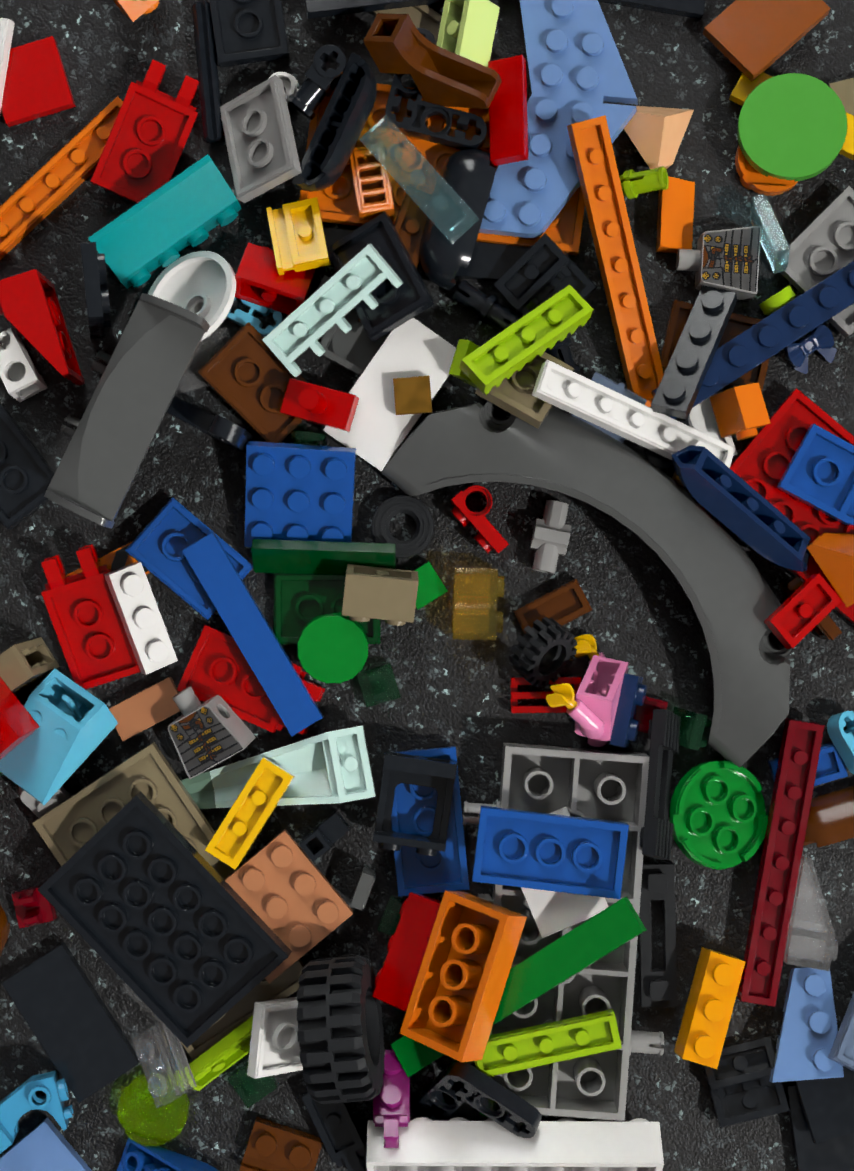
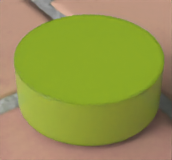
(777, 300)

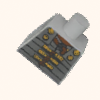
(725, 260)
(206, 732)

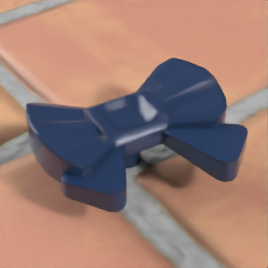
(820, 340)

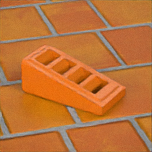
(371, 209)

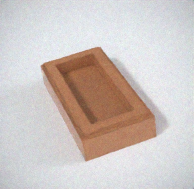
(145, 709)

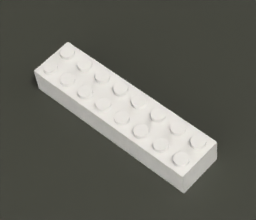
(490, 1147)

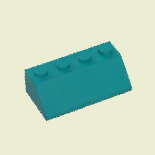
(167, 223)

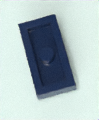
(625, 726)

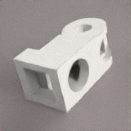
(17, 368)

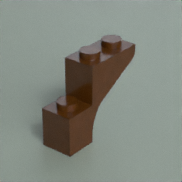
(438, 73)

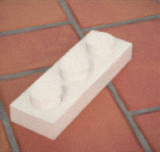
(141, 617)

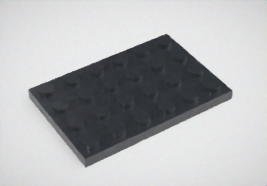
(164, 920)

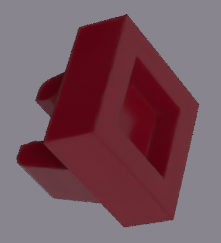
(32, 907)

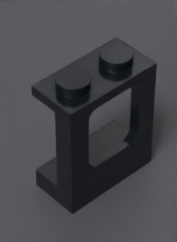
(416, 771)

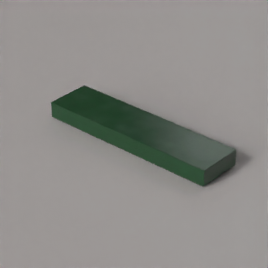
(318, 556)

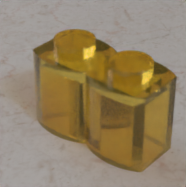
(476, 603)

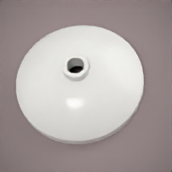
(200, 284)

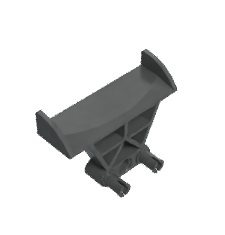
(125, 409)

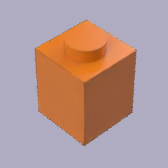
(740, 411)

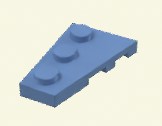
(807, 1029)

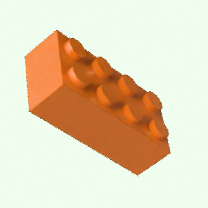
(463, 976)

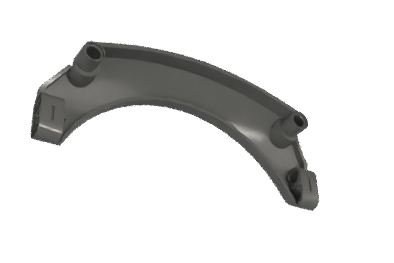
(587, 464)

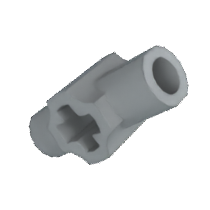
(550, 537)

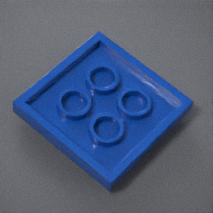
(299, 492)

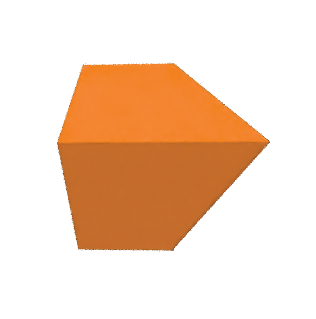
(836, 559)

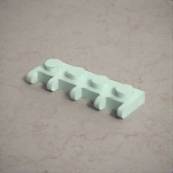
(329, 306)

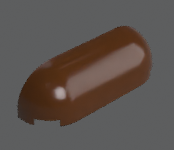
(831, 818)

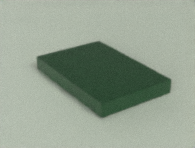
(306, 596)

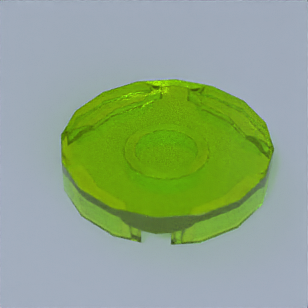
(144, 1121)

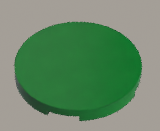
(718, 815)

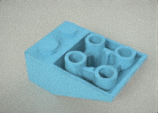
(69, 731)

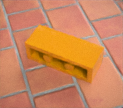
(709, 1007)

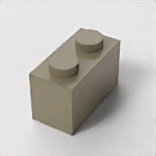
(380, 594)

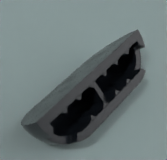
(339, 127)
(472, 179)

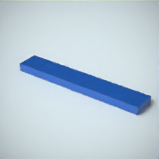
(252, 634)

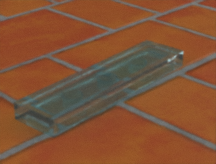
(419, 179)

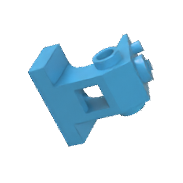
(26, 1098)

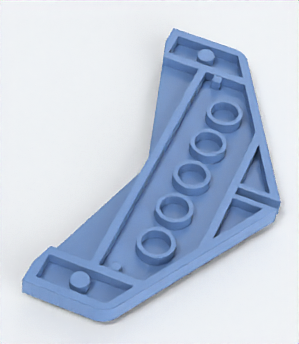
(571, 76)

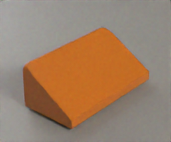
(675, 216)

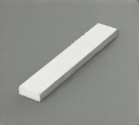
(621, 414)

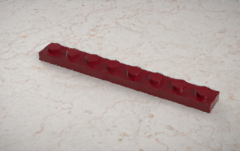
(780, 862)

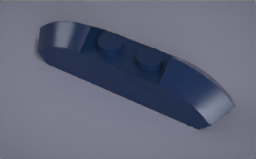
(741, 508)

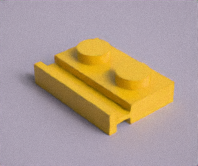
(298, 236)

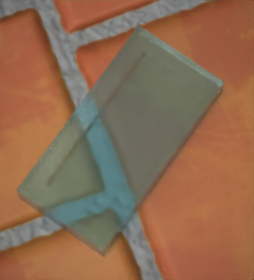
(772, 237)

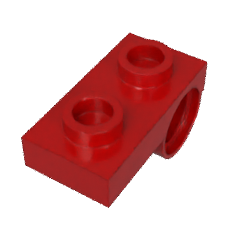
(487, 535)

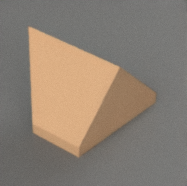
(658, 133)

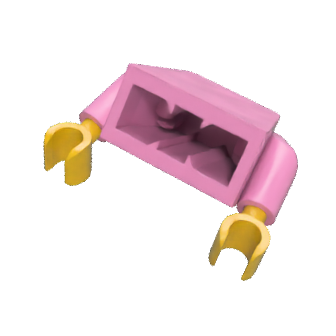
(596, 696)

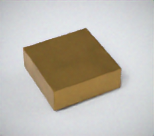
(412, 395)

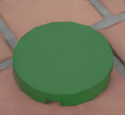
(333, 648)

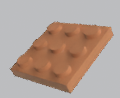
(289, 897)

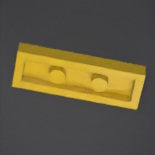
(249, 813)

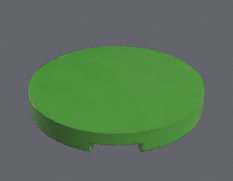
(792, 127)

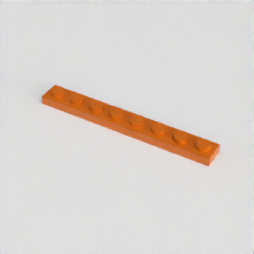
(616, 255)

